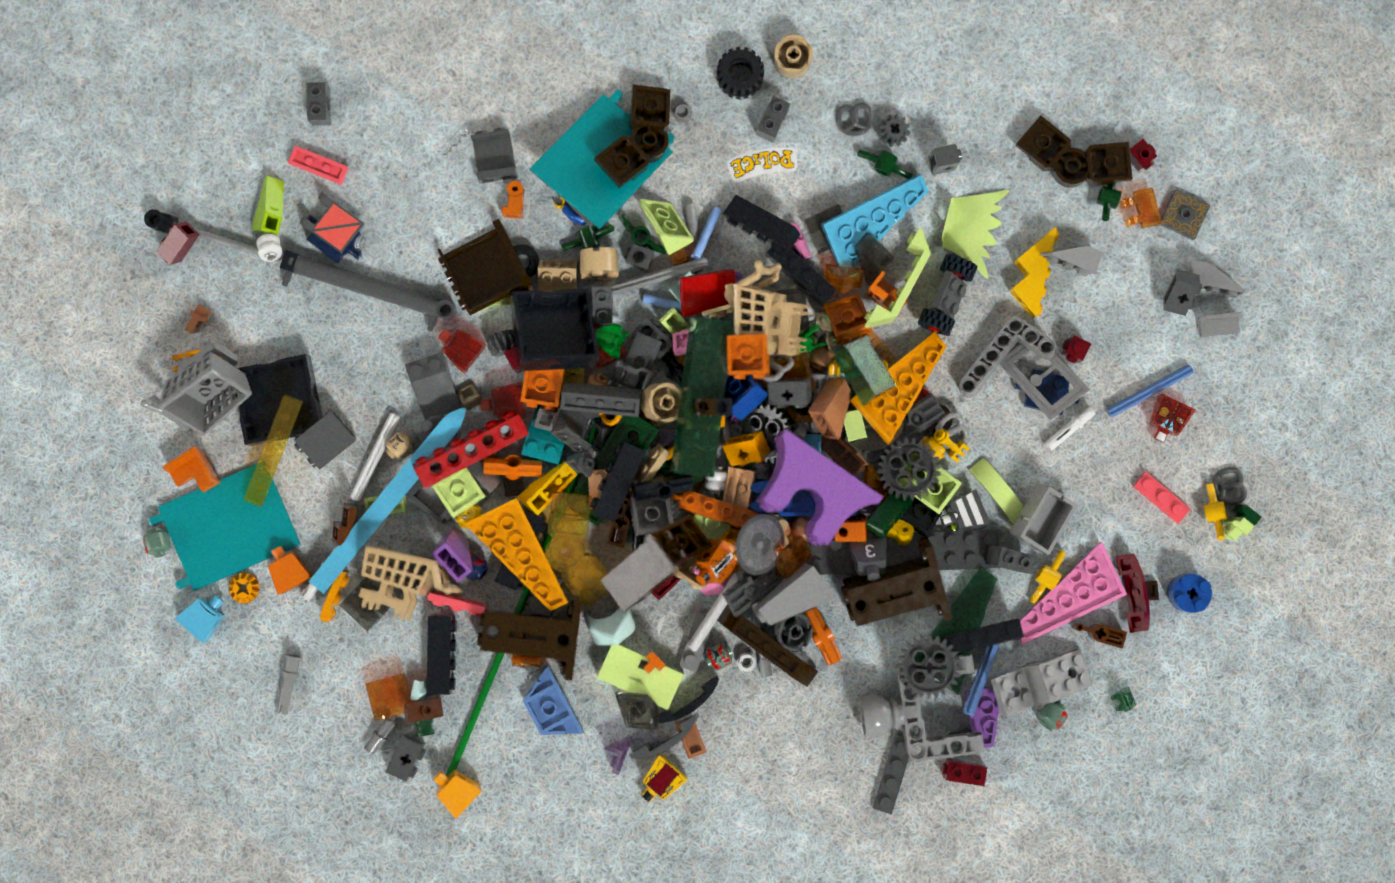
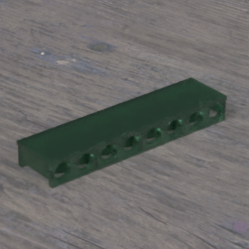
(702, 378)

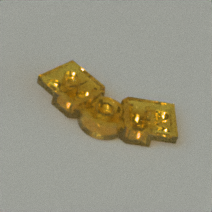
(568, 528)

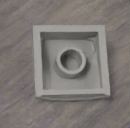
(650, 515)

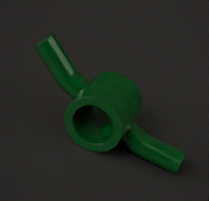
(885, 163)
(1109, 198)
(634, 231)
(588, 237)

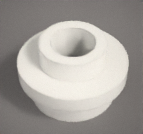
(746, 667)

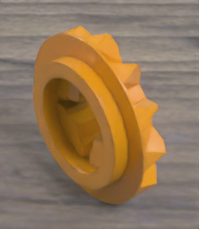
(252, 588)

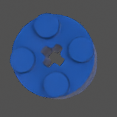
(1200, 590)

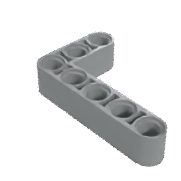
(1002, 351)

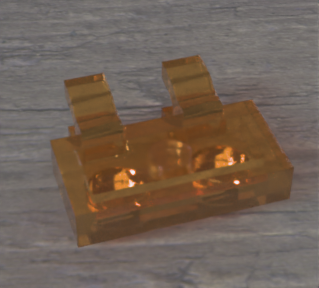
(1146, 208)
(792, 558)

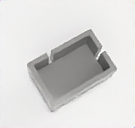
(1043, 518)

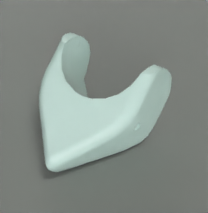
(611, 629)

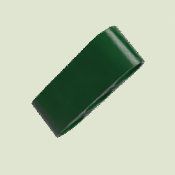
(888, 514)

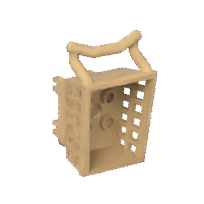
(784, 331)
(389, 582)

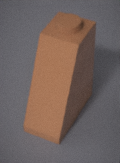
(831, 408)

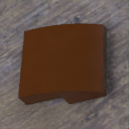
(342, 529)

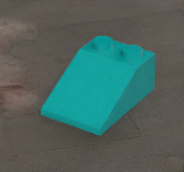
(542, 444)

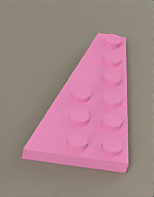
(1081, 591)

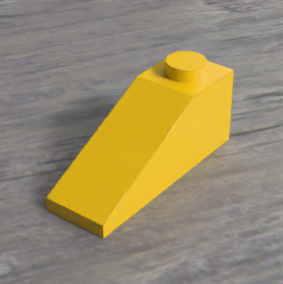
(539, 493)

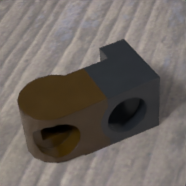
(713, 406)

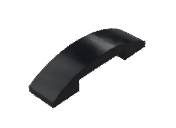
(708, 688)

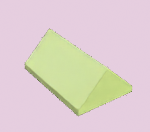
(666, 224)
(943, 490)

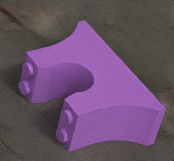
(832, 488)

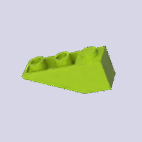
(270, 207)

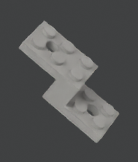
(1041, 682)

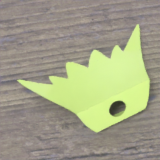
(969, 224)

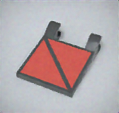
(335, 226)

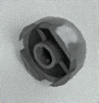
(793, 632)

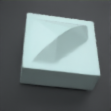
(419, 690)

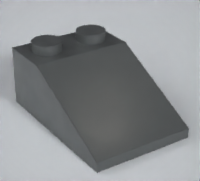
(433, 385)

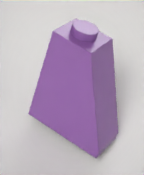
(454, 554)

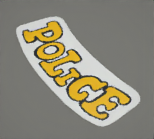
(762, 162)

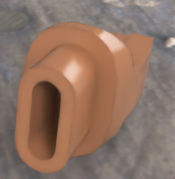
(199, 315)

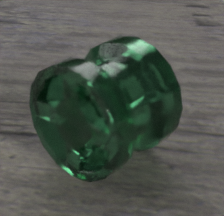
(424, 728)

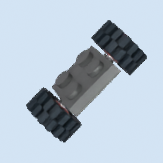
(948, 295)

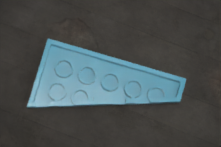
(871, 216)

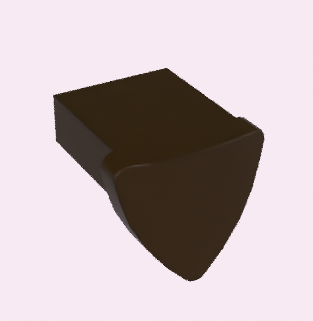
(798, 415)

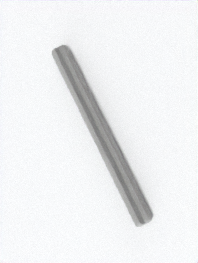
(659, 276)

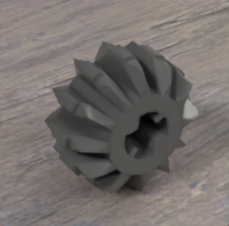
(886, 128)
(501, 342)

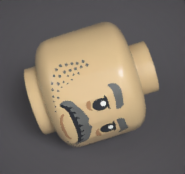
(399, 446)

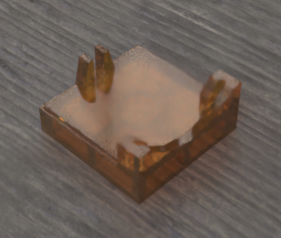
(388, 696)

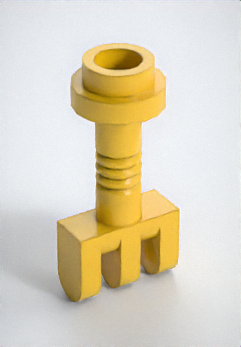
(942, 437)

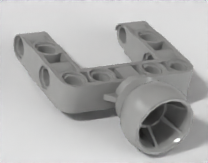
(904, 711)

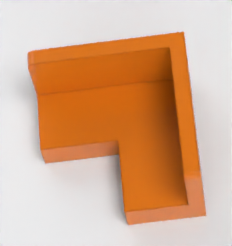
(882, 292)
(192, 465)

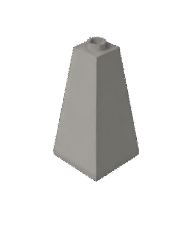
(794, 595)

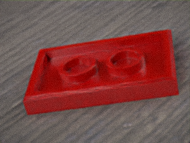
(704, 291)

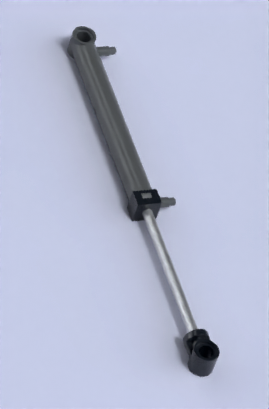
(340, 277)

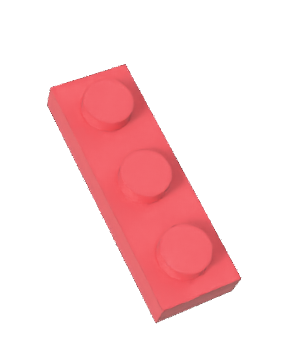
(318, 165)
(1161, 497)
(457, 603)

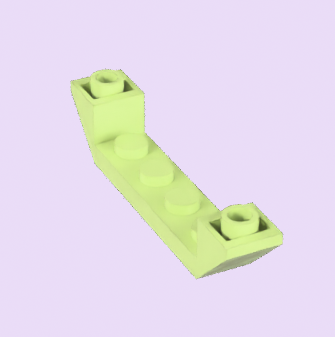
(918, 247)

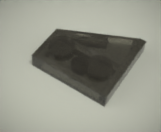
(872, 257)

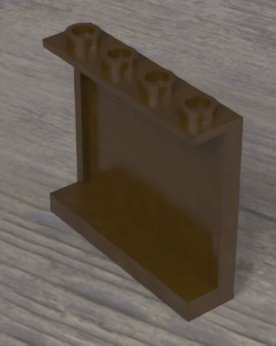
(484, 270)

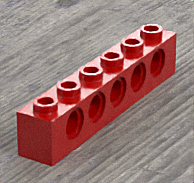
(481, 450)

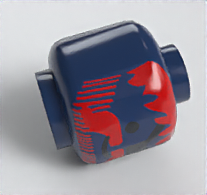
(479, 567)

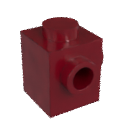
(1142, 155)
(1075, 349)

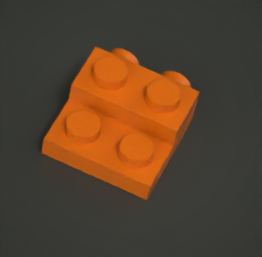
(847, 319)
(748, 356)
(543, 388)

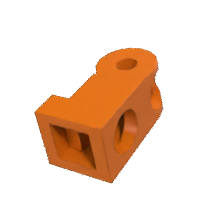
(515, 201)

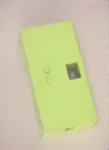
(625, 670)

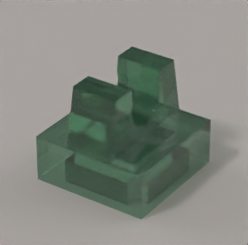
(1125, 698)

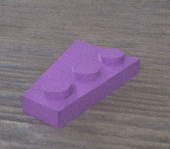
(985, 716)

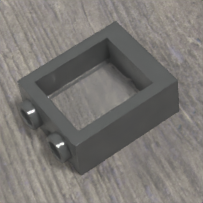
(429, 501)

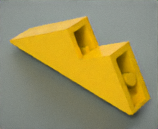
(1035, 268)

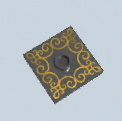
(1184, 214)

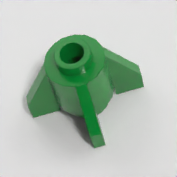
(611, 338)

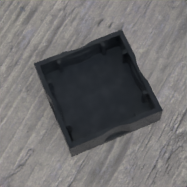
(554, 329)
(268, 386)

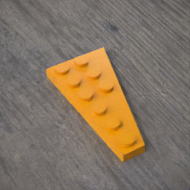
(910, 374)
(517, 547)

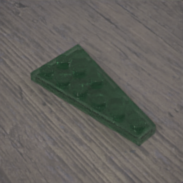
(966, 614)

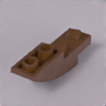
(841, 454)

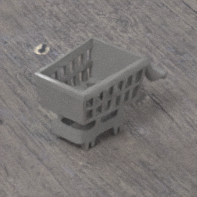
(197, 385)

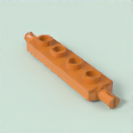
(713, 508)

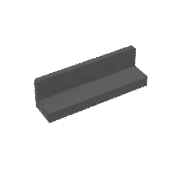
(600, 399)

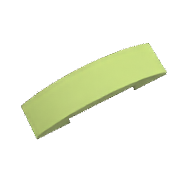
(997, 489)

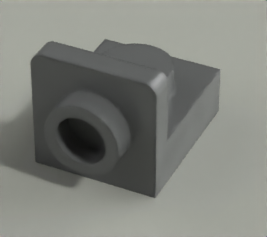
(604, 432)

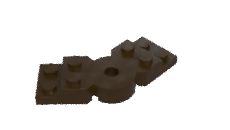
(649, 121)
(1052, 152)

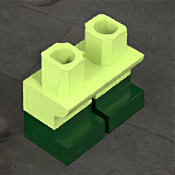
(1241, 523)

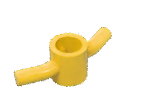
(1215, 512)
(1048, 577)

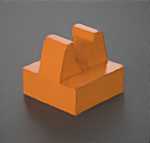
(654, 662)

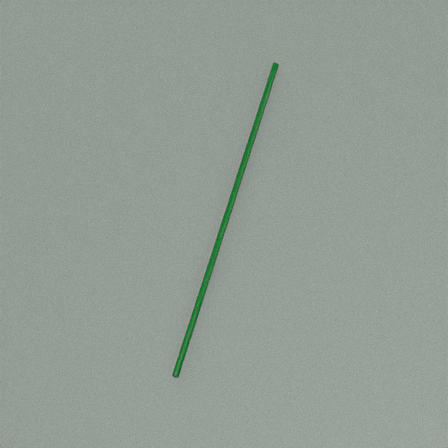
(499, 656)

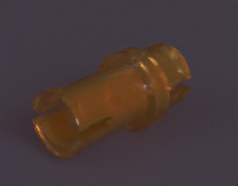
(522, 661)

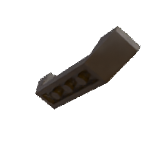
(767, 647)

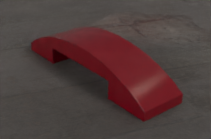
(1136, 591)

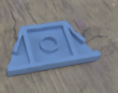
(550, 707)

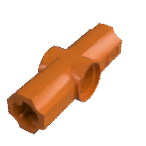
(513, 467)
(823, 637)

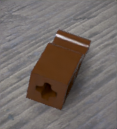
(622, 526)
(1106, 631)

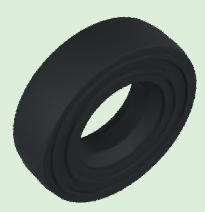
(533, 257)

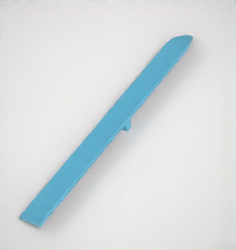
(385, 503)

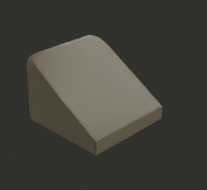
(469, 396)

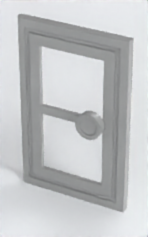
(1029, 388)

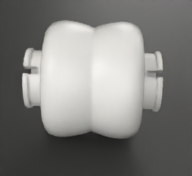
(269, 247)
(717, 483)

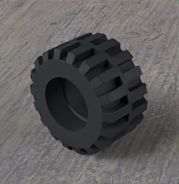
(740, 57)

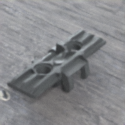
(628, 372)
(930, 413)
(759, 588)

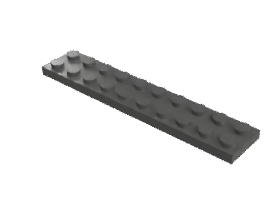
(951, 548)

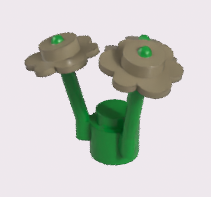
(820, 321)

